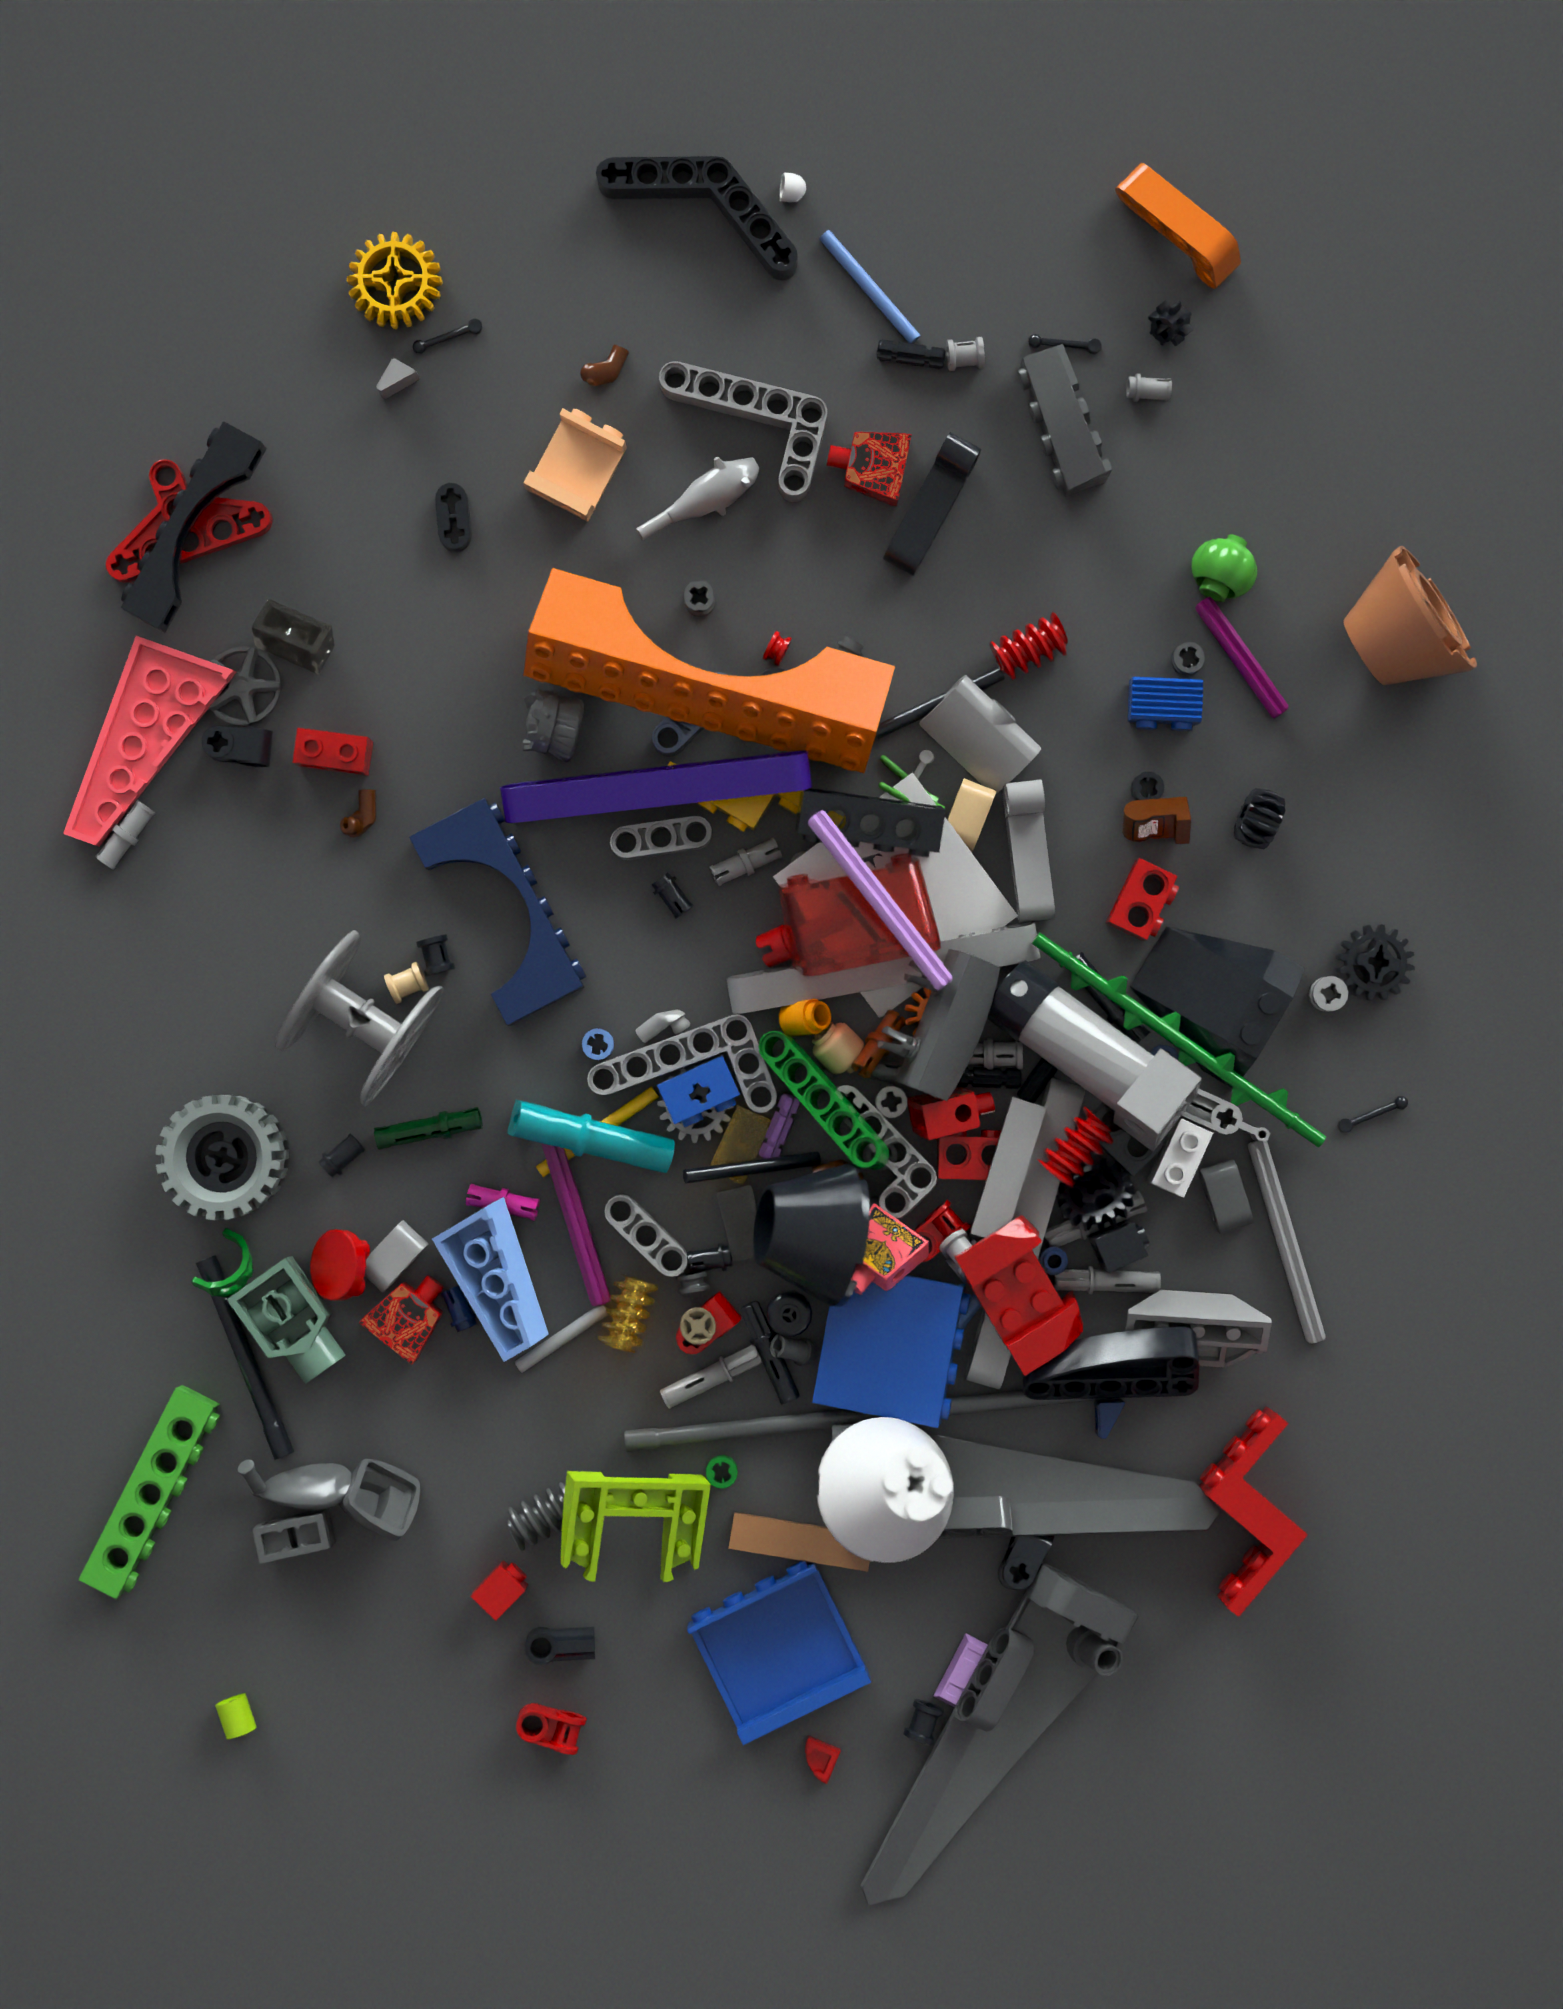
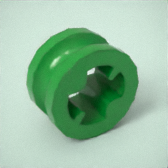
(710, 1472)

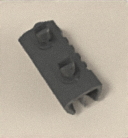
(947, 1027)

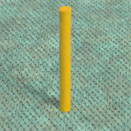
(616, 1118)

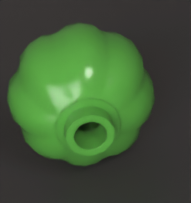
(1224, 568)

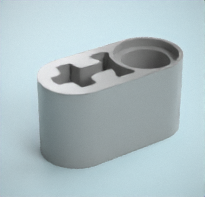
(394, 1256)

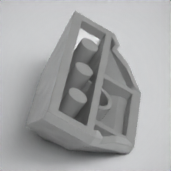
(1224, 1324)

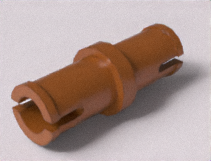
(871, 1053)

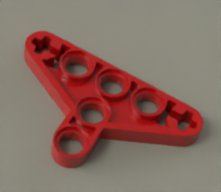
(219, 510)

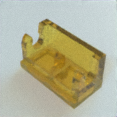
(741, 1139)

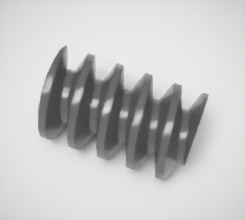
(537, 1519)

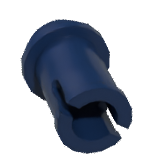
(1061, 1264)
(459, 1309)

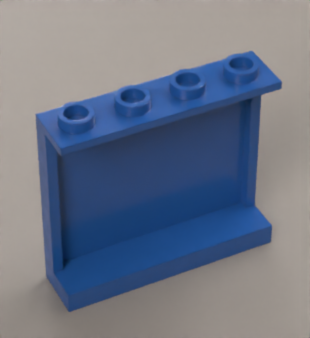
(894, 1351)
(778, 1651)

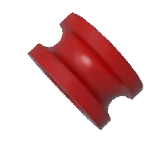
(777, 648)

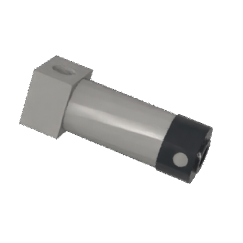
(1141, 1088)

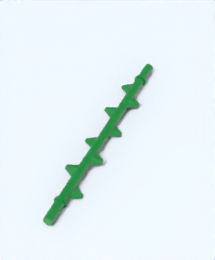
(1189, 1051)

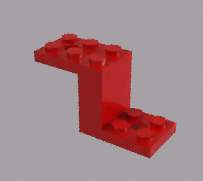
(1253, 1511)

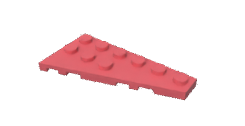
(148, 719)

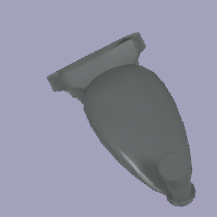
(373, 1495)

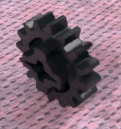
(1373, 978)
(1097, 1196)

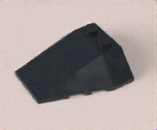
(1222, 990)

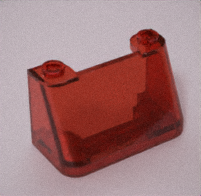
(837, 928)

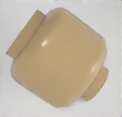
(837, 1048)

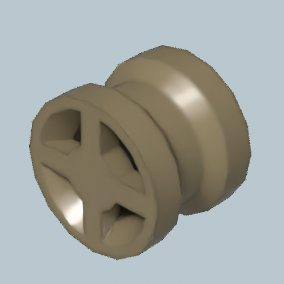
(698, 1330)

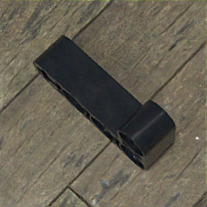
(932, 503)

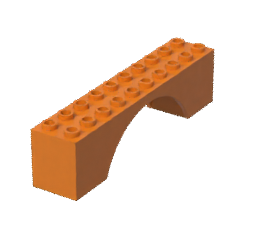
(594, 647)

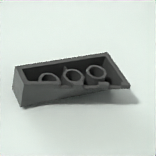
(1063, 421)

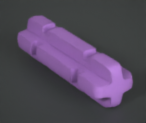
(779, 1126)

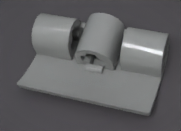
(980, 735)

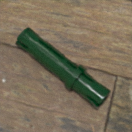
(436, 1126)

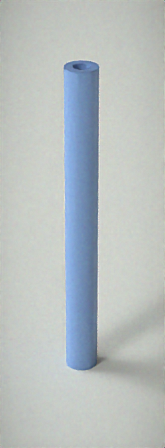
(869, 287)

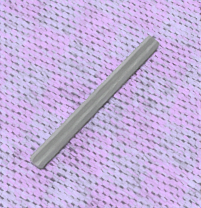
(1286, 1241)

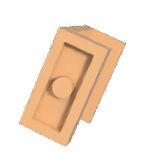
(577, 464)

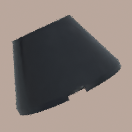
(814, 1231)

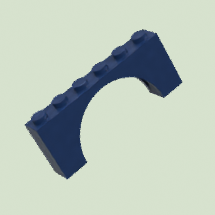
(478, 838)

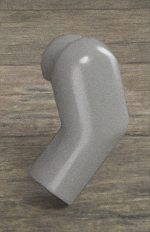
(661, 1021)

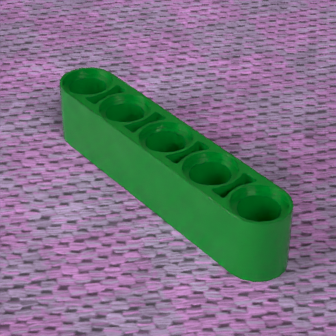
(808, 1093)

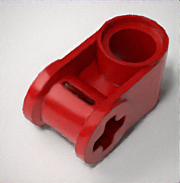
(937, 1230)
(725, 1319)
(553, 1728)

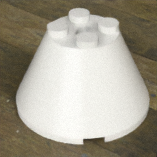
(885, 1490)

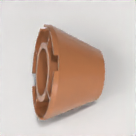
(1406, 626)

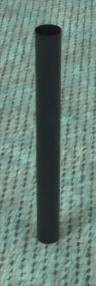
(923, 709)
(751, 1167)

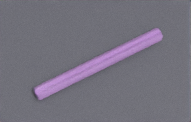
(880, 900)

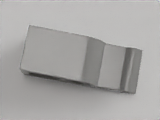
(1209, 1121)

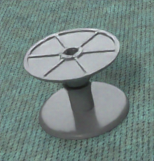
(357, 1016)

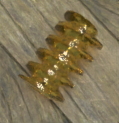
(628, 1313)

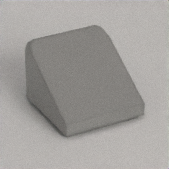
(396, 378)

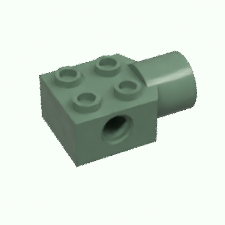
(288, 1319)

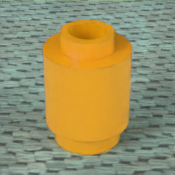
(804, 1017)

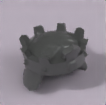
(553, 723)

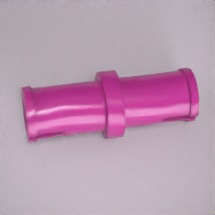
(515, 1203)

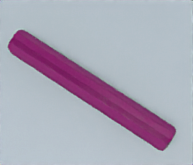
(1241, 657)

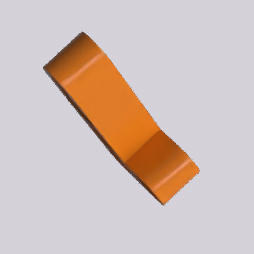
(1182, 222)

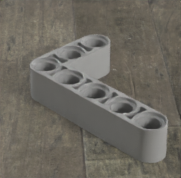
(756, 411)
(689, 1055)

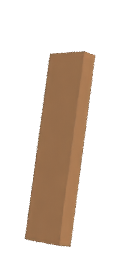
(791, 1541)

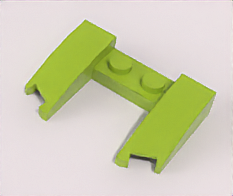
(591, 1496)

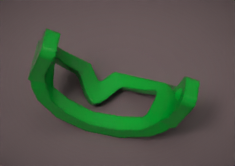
(240, 1276)

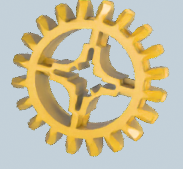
(380, 280)

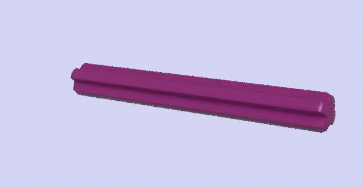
(577, 1224)

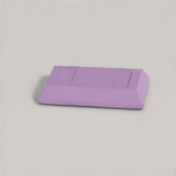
(960, 1670)

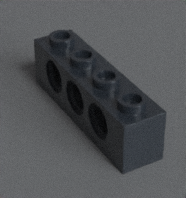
(927, 820)

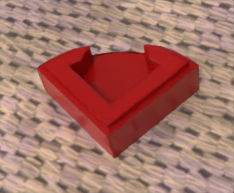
(821, 1758)

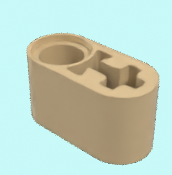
(970, 811)

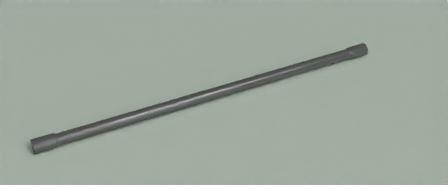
(654, 1437)

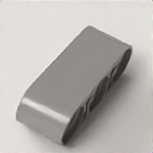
(644, 831)
(654, 1251)

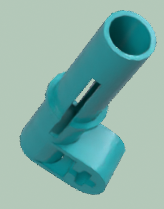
(590, 1137)

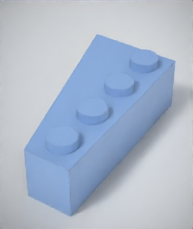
(494, 1278)

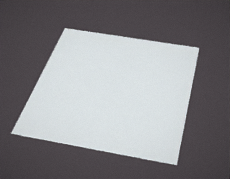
(957, 885)

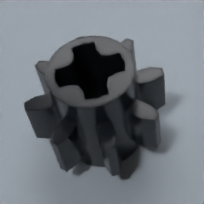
(1170, 323)

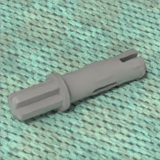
(1066, 1233)
(1101, 1280)
(712, 1375)

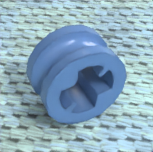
(587, 1049)

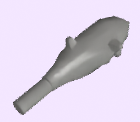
(707, 494)

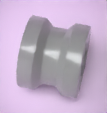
(1321, 992)

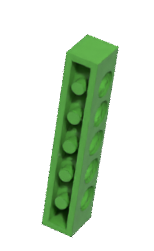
(101, 1569)

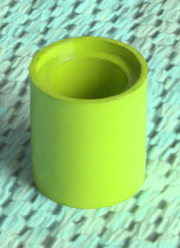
(236, 1716)

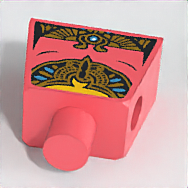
(890, 1252)

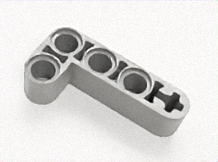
(1028, 850)
(903, 1169)

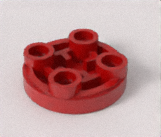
(339, 1265)

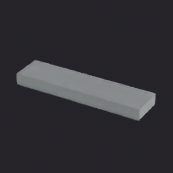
(1008, 1167)

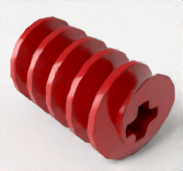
(1030, 646)
(1077, 1147)

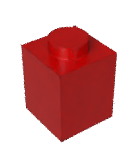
(500, 1589)

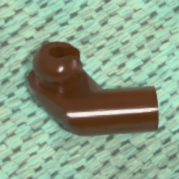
(362, 818)

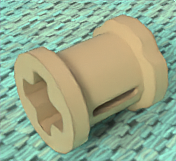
(406, 982)

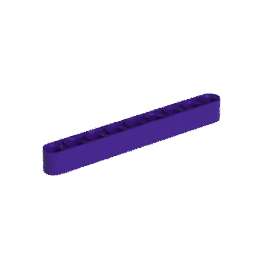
(656, 786)

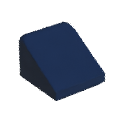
(1106, 1415)

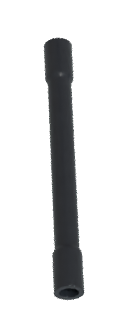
(272, 1426)

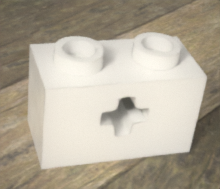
(1180, 1157)

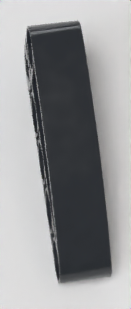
(1120, 1366)

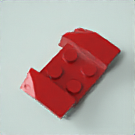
(1020, 1295)

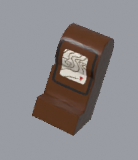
(1157, 819)

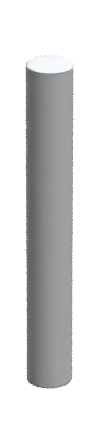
(561, 1338)

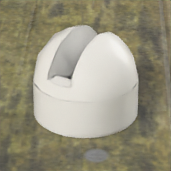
(792, 187)

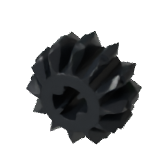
(1259, 818)

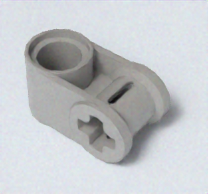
(954, 1245)

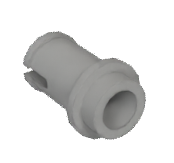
(1148, 388)

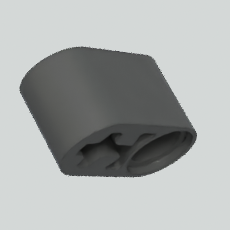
(1226, 1196)

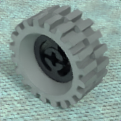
(211, 1193)

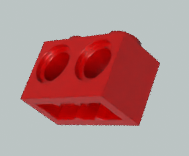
(332, 751)
(1134, 895)
(972, 1165)

